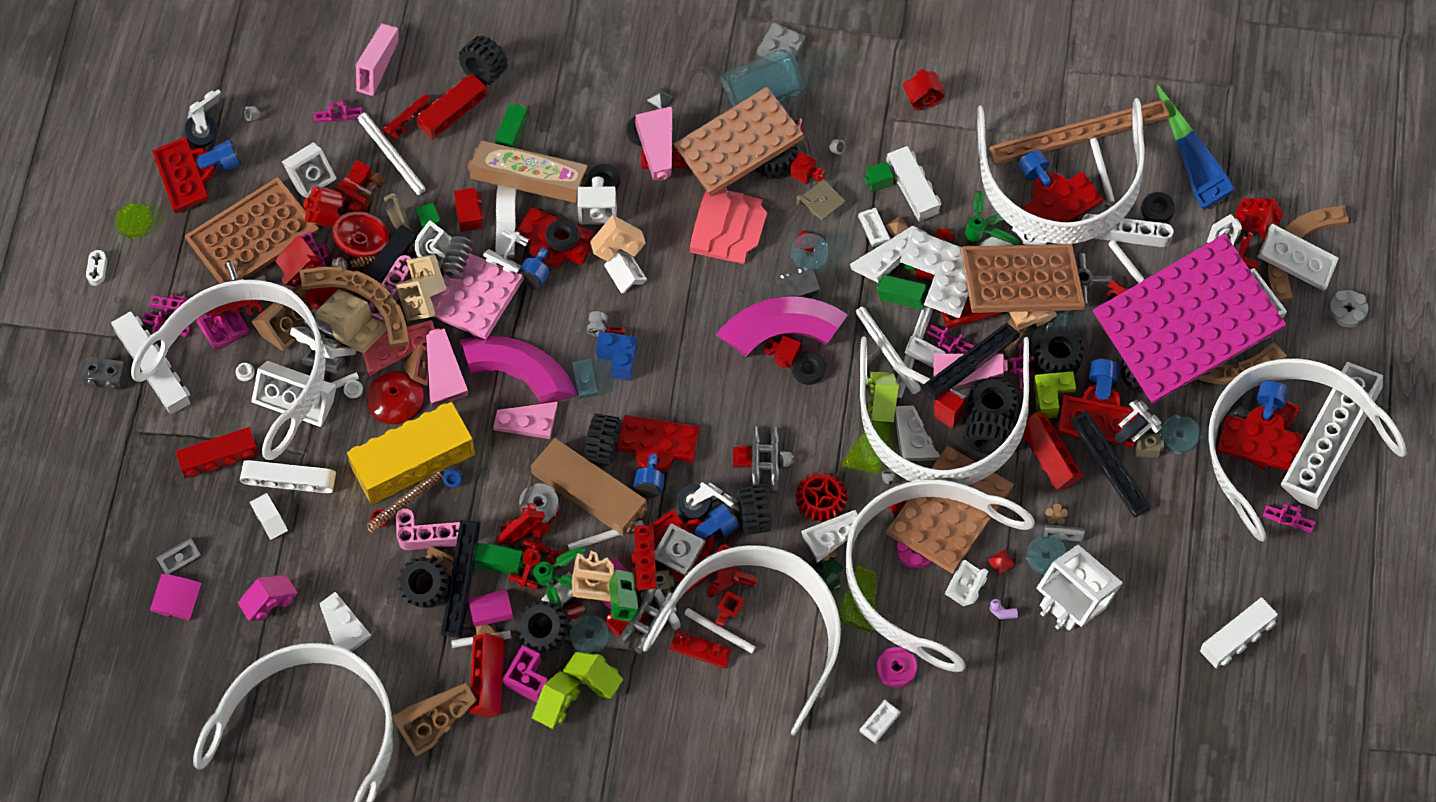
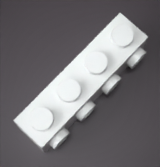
(913, 183)
(1238, 633)

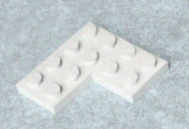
(944, 261)

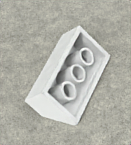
(279, 386)

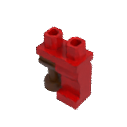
(353, 187)

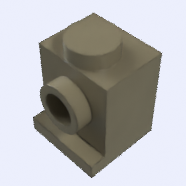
(1146, 450)
(667, 582)

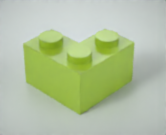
(1050, 389)
(883, 393)
(594, 673)
(555, 698)

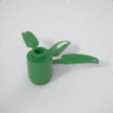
(976, 224)
(546, 576)

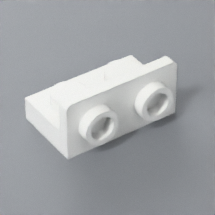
(1228, 226)

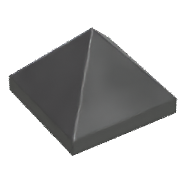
(660, 99)

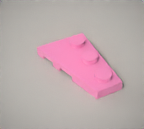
(527, 420)

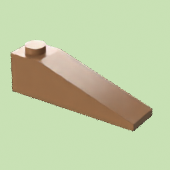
(277, 321)
(429, 719)

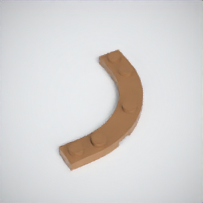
(1300, 227)
(368, 288)
(1226, 373)

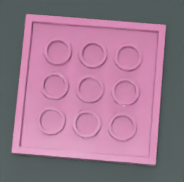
(477, 298)

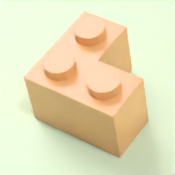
(617, 235)

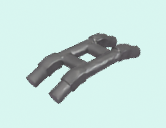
(773, 465)
(635, 624)

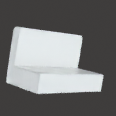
(625, 271)

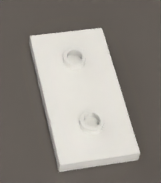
(1298, 257)

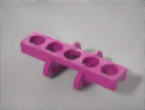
(330, 112)
(322, 247)
(169, 302)
(156, 320)
(942, 340)
(1019, 371)
(1283, 513)

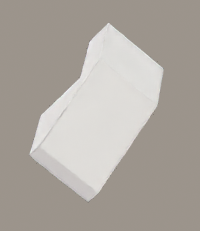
(268, 516)

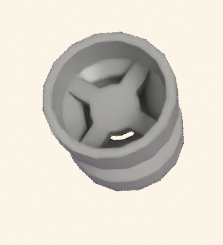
(597, 323)

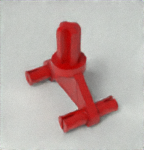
(530, 558)
(728, 577)

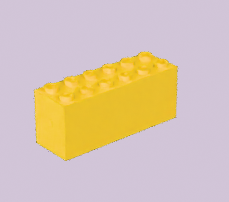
(411, 453)

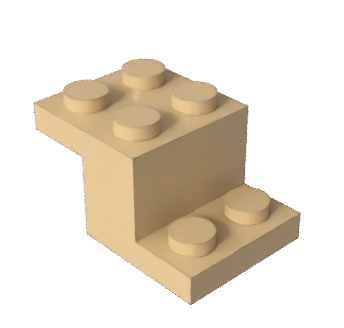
(417, 291)
(351, 321)

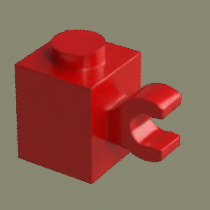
(805, 168)
(784, 352)
(729, 606)

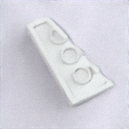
(883, 258)

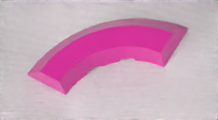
(779, 318)
(521, 361)

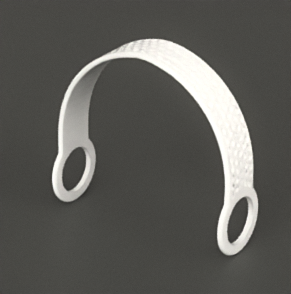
(1056, 231)
(232, 292)
(1282, 370)
(965, 475)
(908, 491)
(778, 560)
(287, 658)

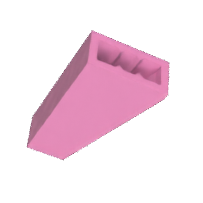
(375, 59)
(656, 139)
(993, 368)
(445, 376)

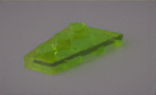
(862, 455)
(848, 611)

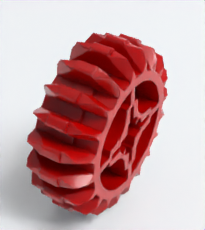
(808, 489)

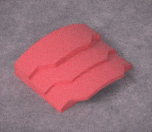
(728, 226)

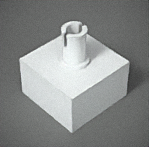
(309, 169)
(596, 203)

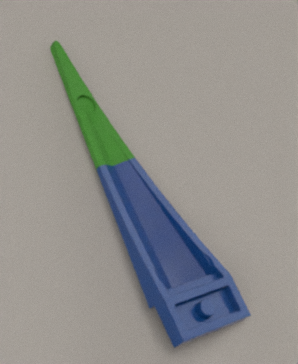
(1205, 174)

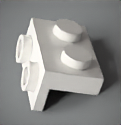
(966, 583)

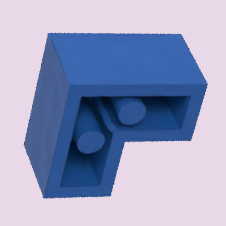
(620, 350)

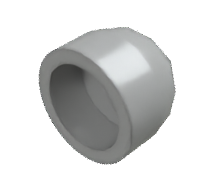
(252, 113)
(837, 143)
(785, 459)
(889, 475)

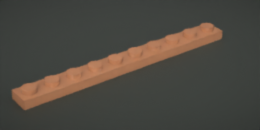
(1076, 133)

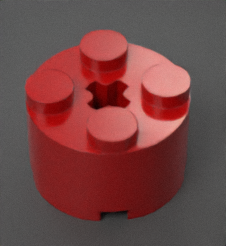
(924, 90)
(322, 206)

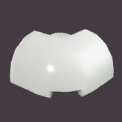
(432, 241)

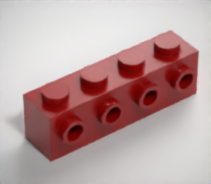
(451, 106)
(1051, 452)
(217, 453)
(486, 675)

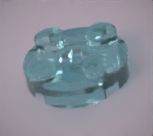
(807, 241)
(1181, 424)
(1034, 553)
(589, 624)

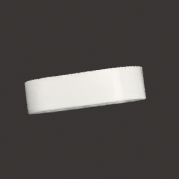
(100, 268)

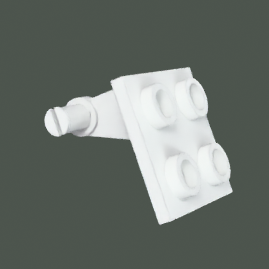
(494, 258)

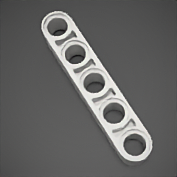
(1135, 235)
(288, 476)

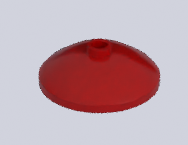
(360, 234)
(395, 407)

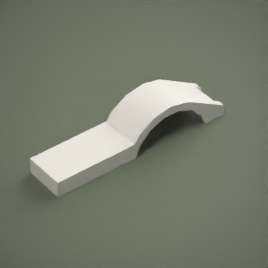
(505, 219)

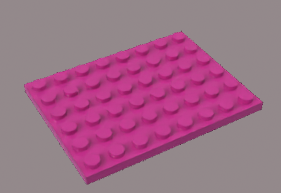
(1189, 318)

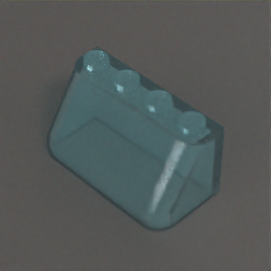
(774, 70)

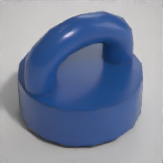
(452, 477)

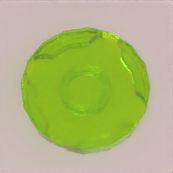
(133, 220)

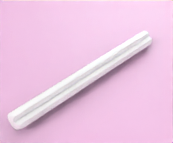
(392, 154)
(918, 332)
(886, 347)

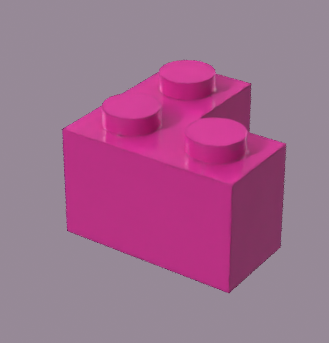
(265, 595)
(522, 675)

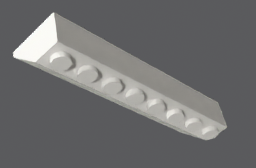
(1329, 440)

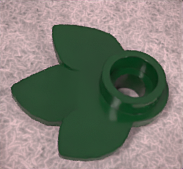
(828, 572)

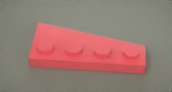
(381, 355)

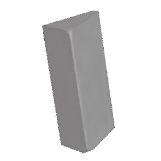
(1064, 532)
(178, 556)

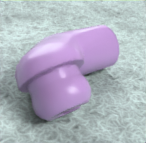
(1002, 613)

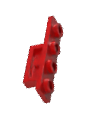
(644, 557)

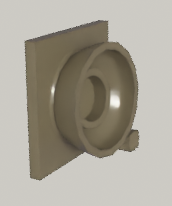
(821, 200)
(397, 214)

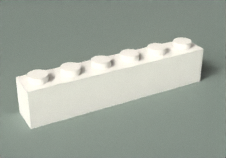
(163, 380)

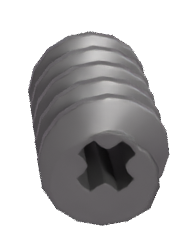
(456, 257)

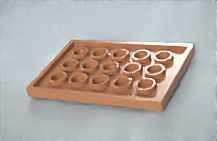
(739, 141)
(250, 232)
(1022, 278)
(944, 527)

